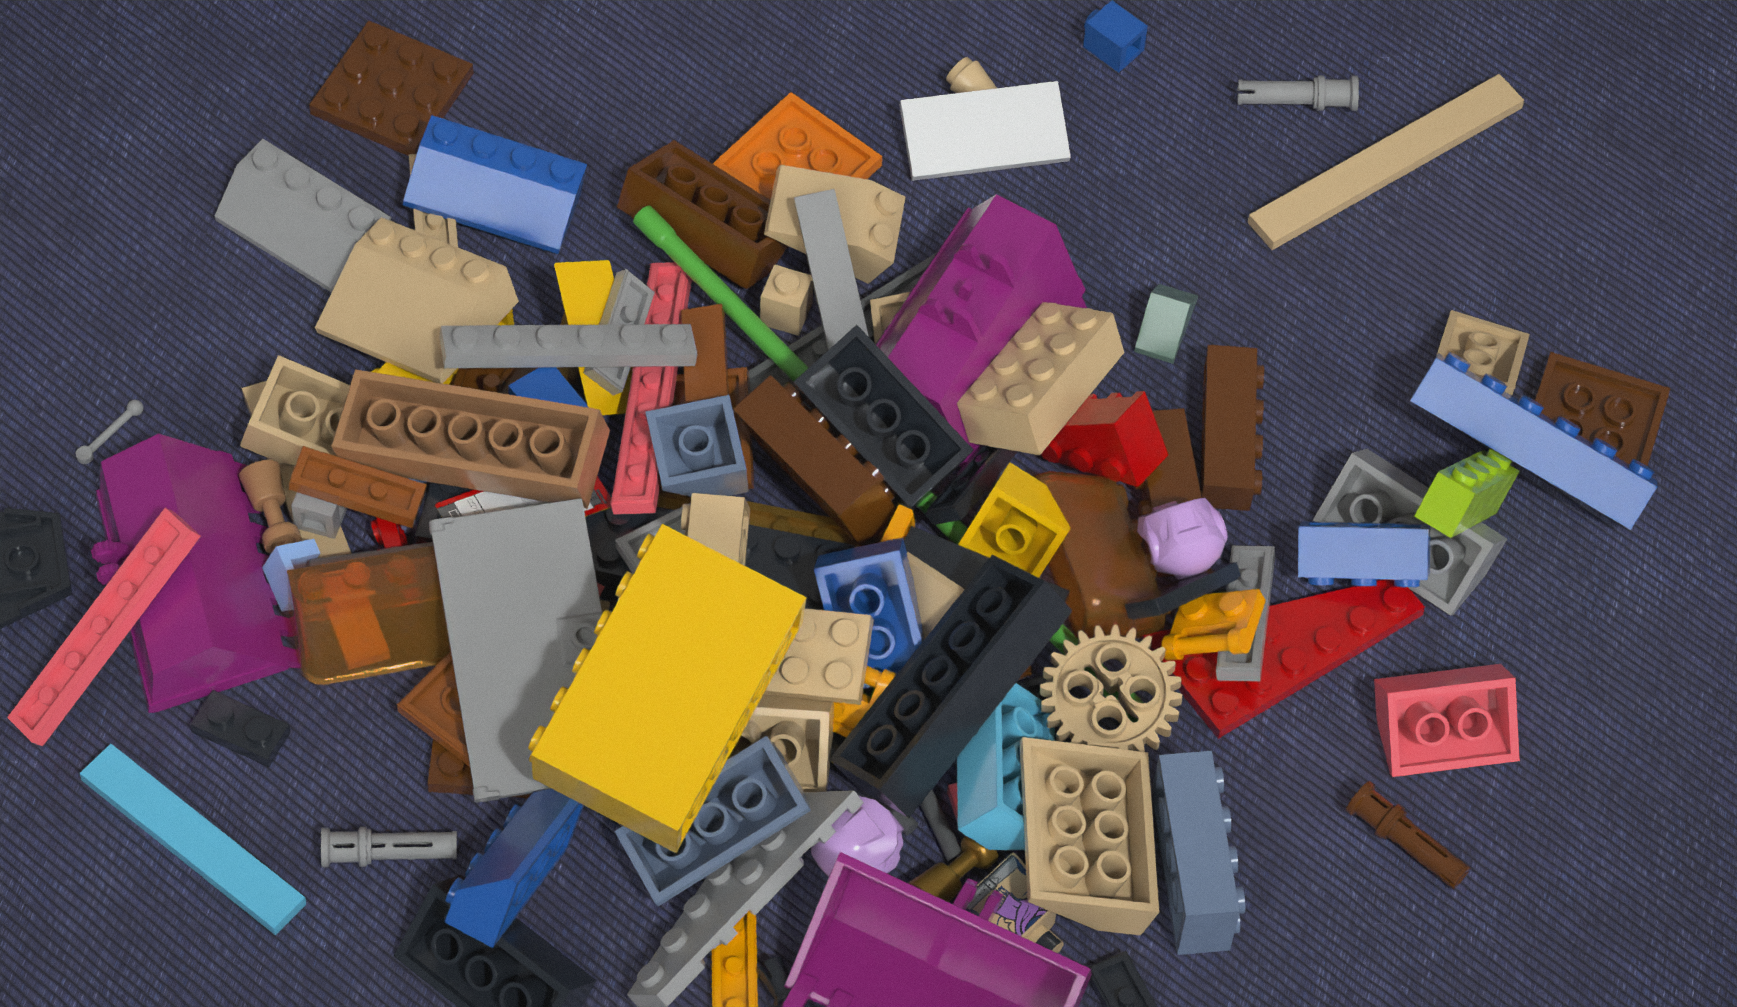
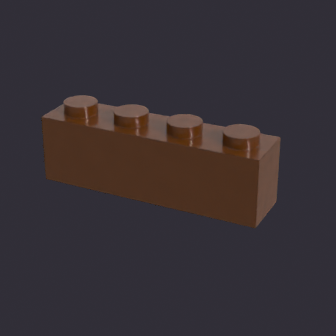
(1229, 427)
(1177, 475)

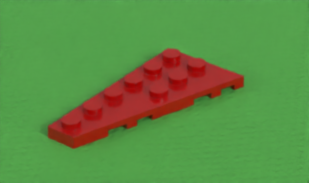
(1301, 645)

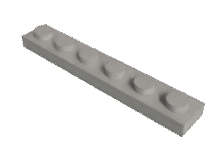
(567, 346)

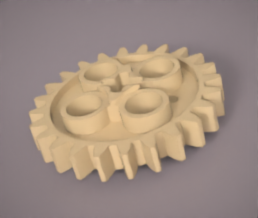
(1141, 671)

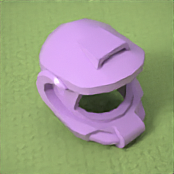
(1183, 537)
(867, 835)

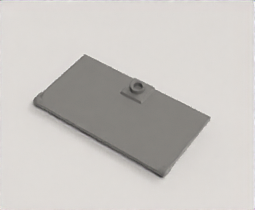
(516, 618)

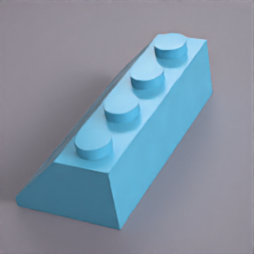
(991, 772)

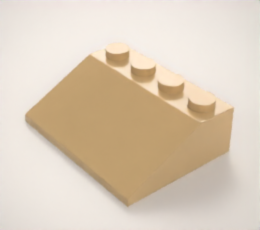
(402, 292)
(1089, 834)

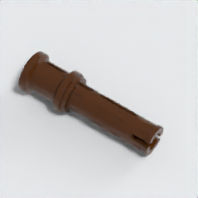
(1392, 823)

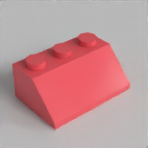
(1448, 719)

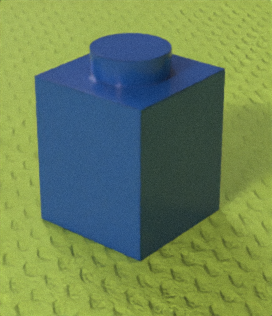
(1114, 35)

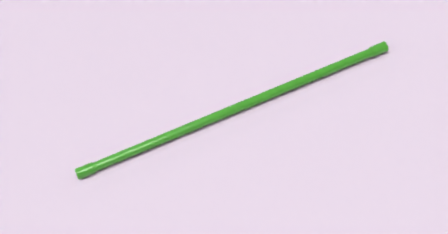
(665, 237)

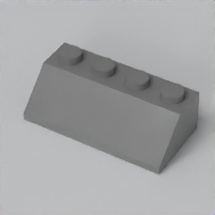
(295, 213)
(1381, 493)

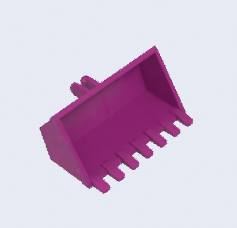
(216, 611)
(903, 947)

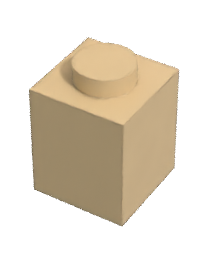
(786, 300)

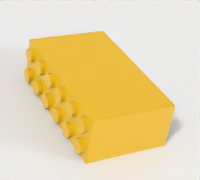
(666, 687)

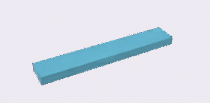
(193, 839)

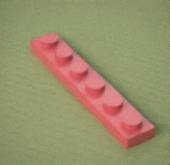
(103, 627)

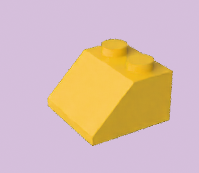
(1018, 523)

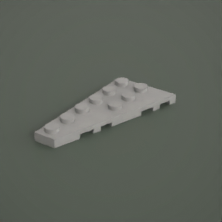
(730, 893)

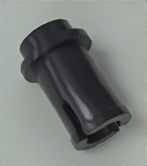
(775, 979)

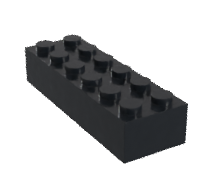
(951, 685)

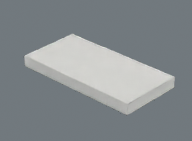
(984, 130)

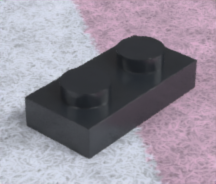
(240, 728)

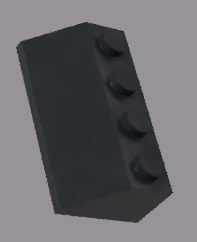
(883, 417)
(513, 973)

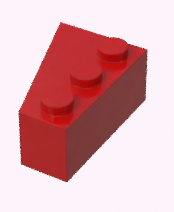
(1111, 439)

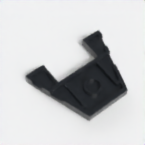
(31, 563)

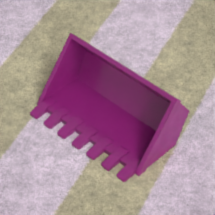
(976, 298)

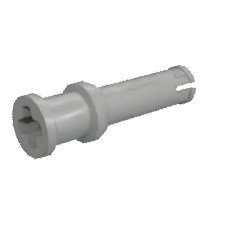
(1319, 92)
(443, 846)

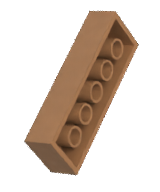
(472, 438)

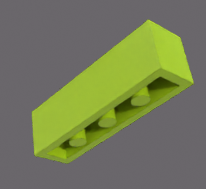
(1467, 492)

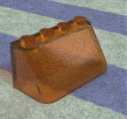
(1100, 555)
(368, 616)

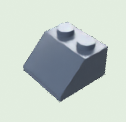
(698, 448)

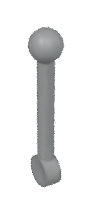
(85, 453)

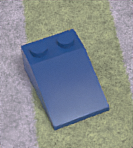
(878, 584)

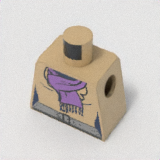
(1014, 910)

